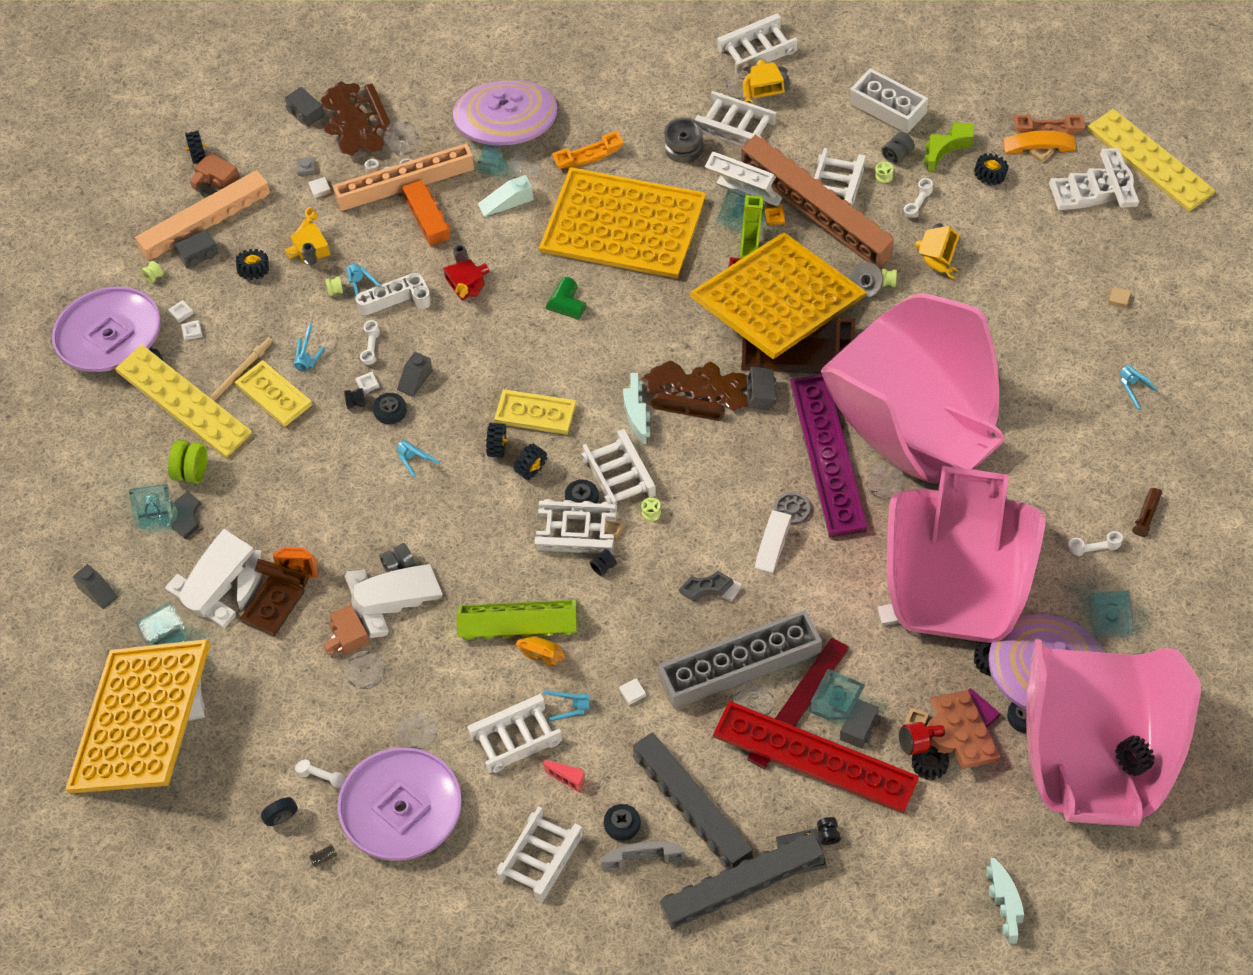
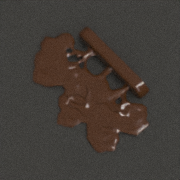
(353, 123)
(702, 383)

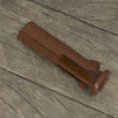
(1149, 507)
(281, 572)

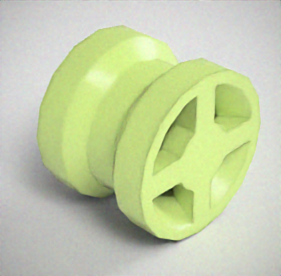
(887, 169)
(152, 271)
(889, 277)
(334, 286)
(651, 504)

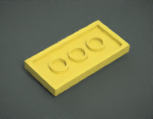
(273, 393)
(535, 412)

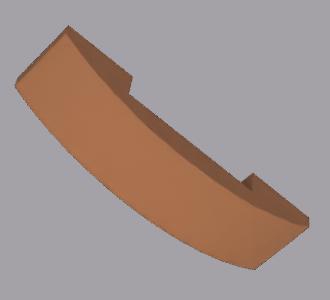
(1071, 124)

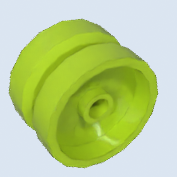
(187, 461)

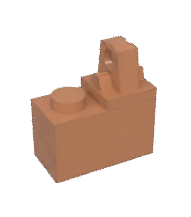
(215, 172)
(347, 630)

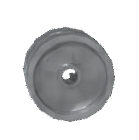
(683, 140)

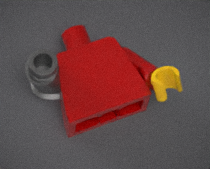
(465, 276)

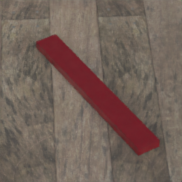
(804, 692)

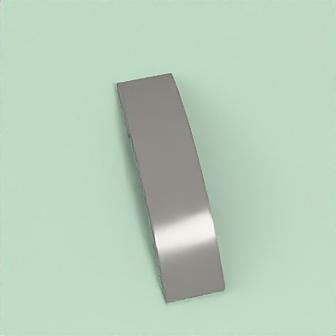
(615, 859)

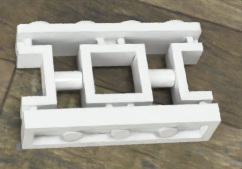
(575, 541)

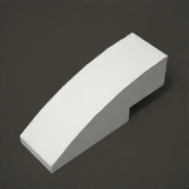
(773, 541)
(248, 580)

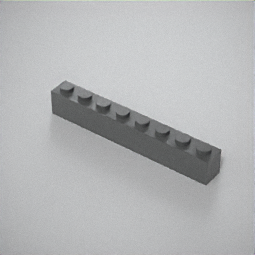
(692, 801)
(741, 880)

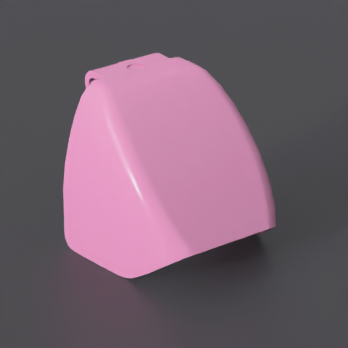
(922, 386)
(962, 556)
(1088, 705)

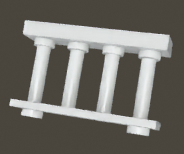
(757, 31)
(728, 133)
(743, 177)
(852, 180)
(630, 457)
(516, 715)
(550, 870)

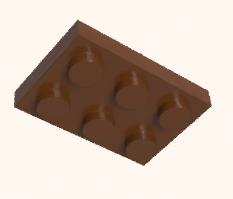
(272, 605)

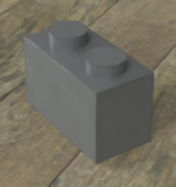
(304, 106)
(196, 249)
(761, 388)
(858, 726)

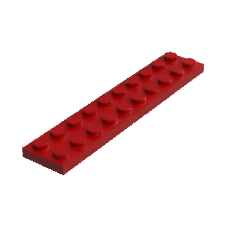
(816, 756)

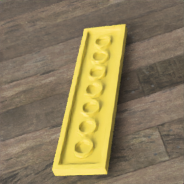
(1151, 160)
(183, 401)

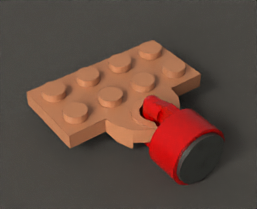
(953, 729)

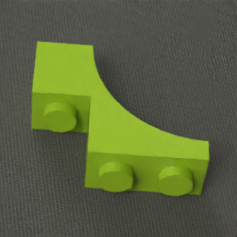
(939, 145)
(751, 225)

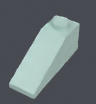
(507, 196)

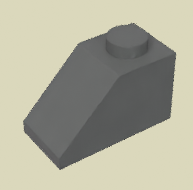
(414, 374)
(94, 586)

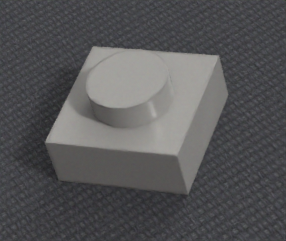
(305, 166)

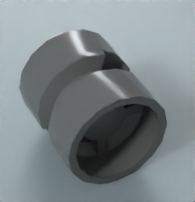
(898, 148)
(398, 559)

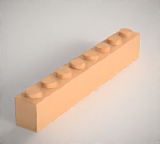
(390, 180)
(202, 215)

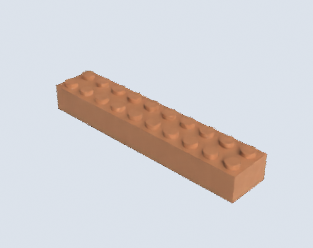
(820, 203)

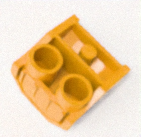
(539, 647)

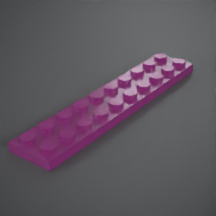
(828, 456)

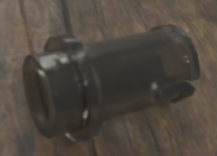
(206, 190)
(322, 855)

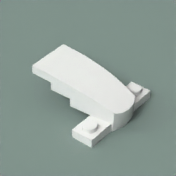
(1097, 185)
(212, 579)
(390, 594)

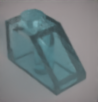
(491, 160)

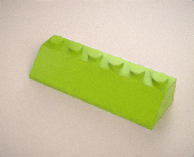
(517, 619)

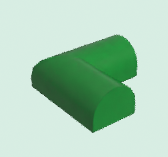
(562, 301)

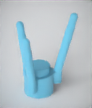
(355, 275)
(303, 359)
(1130, 375)
(408, 451)
(580, 701)

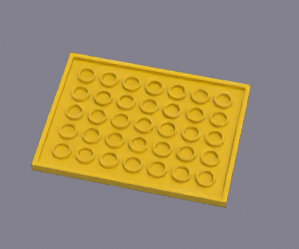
(623, 222)
(778, 295)
(138, 717)

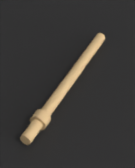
(257, 352)

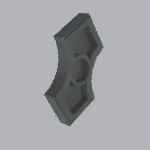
(185, 521)
(698, 587)

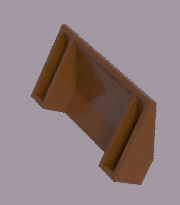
(808, 354)

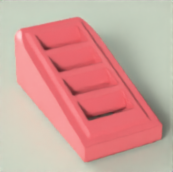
(566, 774)

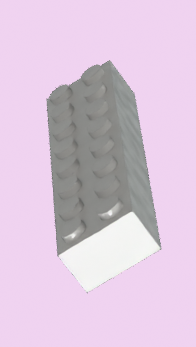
(739, 659)

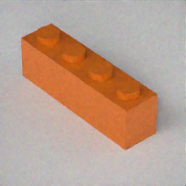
(426, 212)

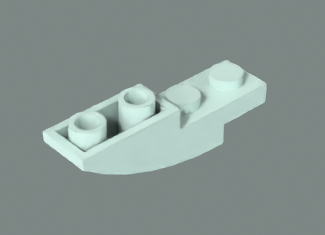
(636, 410)
(1007, 896)

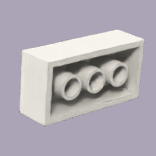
(888, 100)

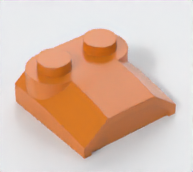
(297, 559)

